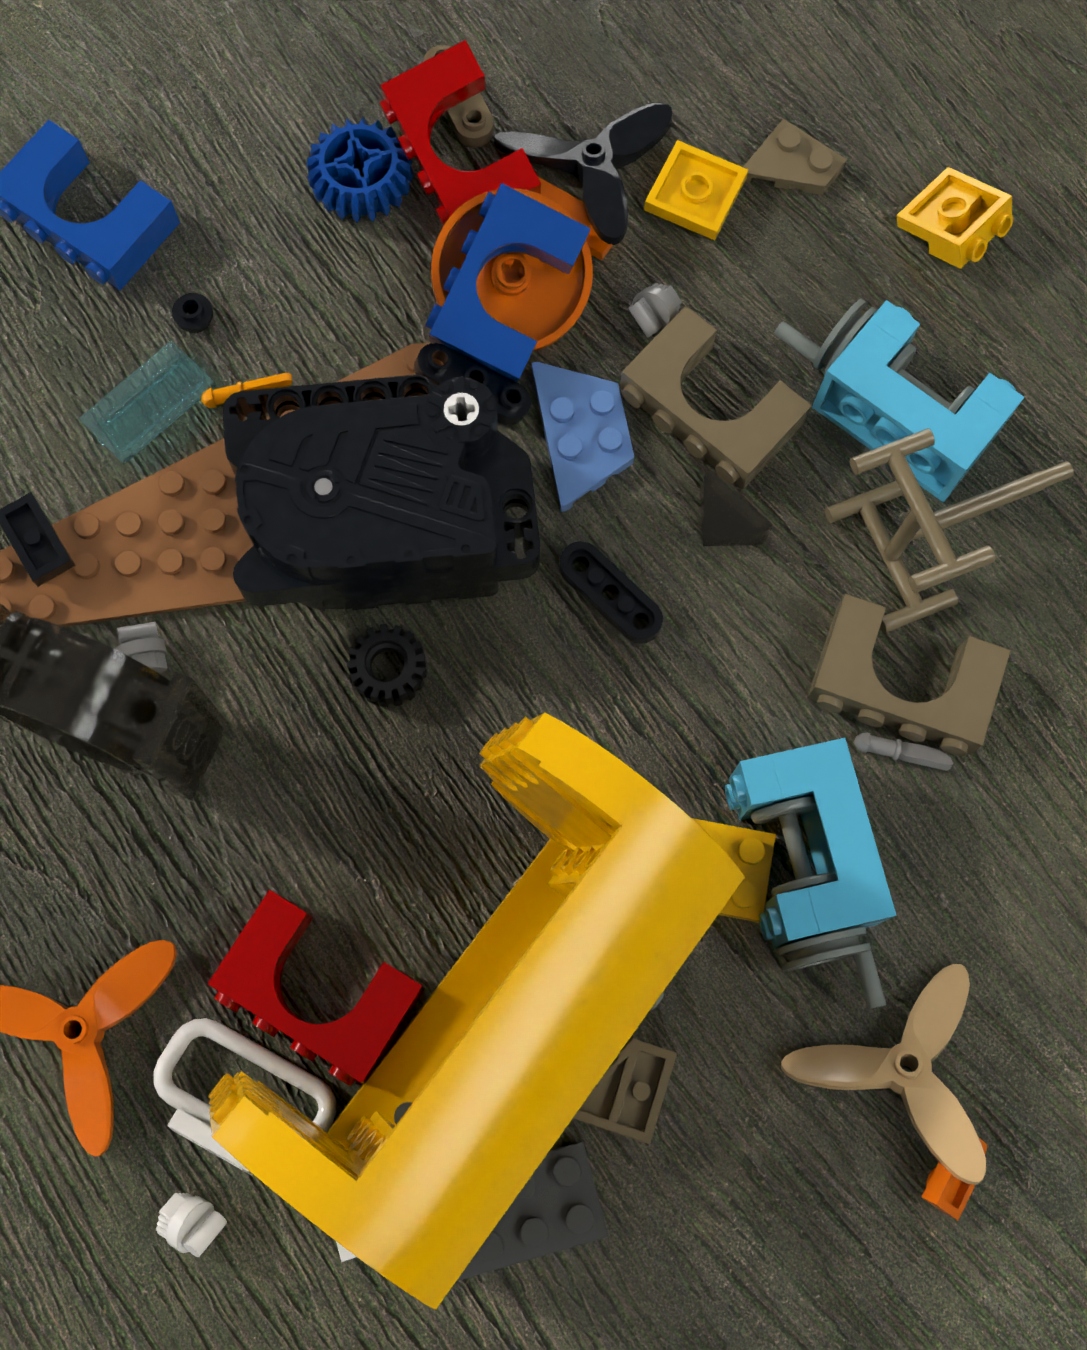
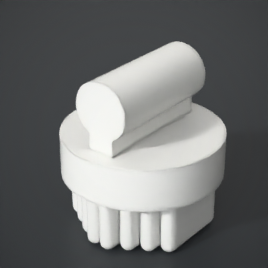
(189, 1223)

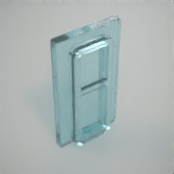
(147, 402)

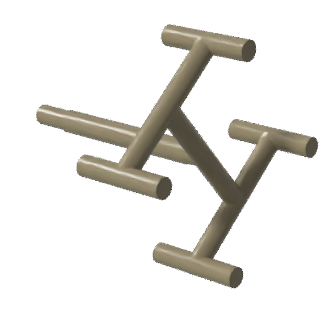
(925, 523)

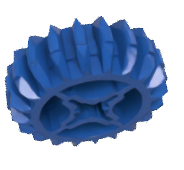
(336, 176)

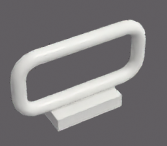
(193, 1115)

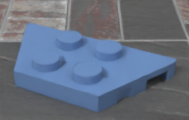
(582, 430)

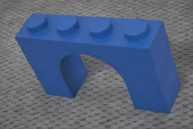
(509, 225)
(107, 248)

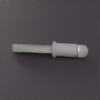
(904, 751)

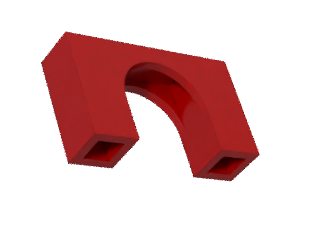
(417, 102)
(252, 980)

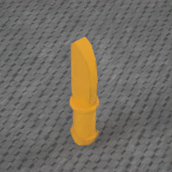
(218, 396)

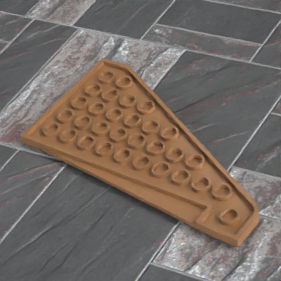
(156, 542)

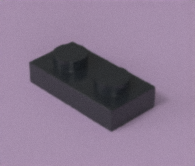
(34, 539)

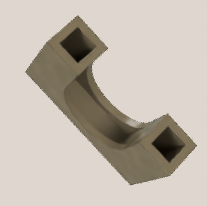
(734, 446)
(848, 683)

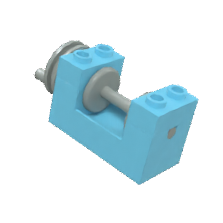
(880, 402)
(824, 913)

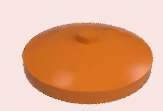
(515, 285)

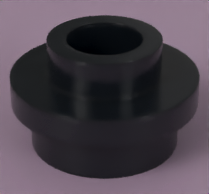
(193, 322)

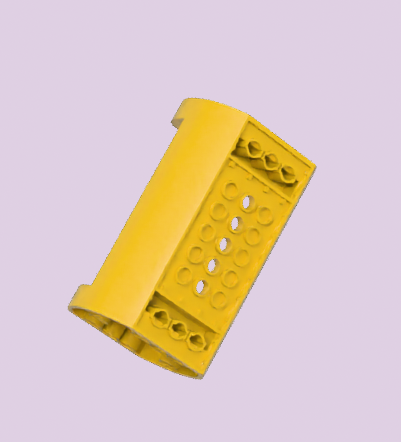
(510, 1029)

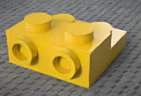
(957, 217)

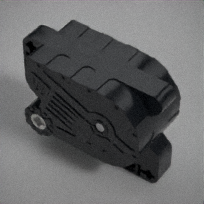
(377, 493)

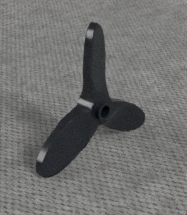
(597, 160)

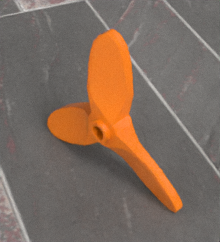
(105, 1004)

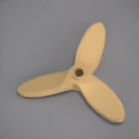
(928, 1101)

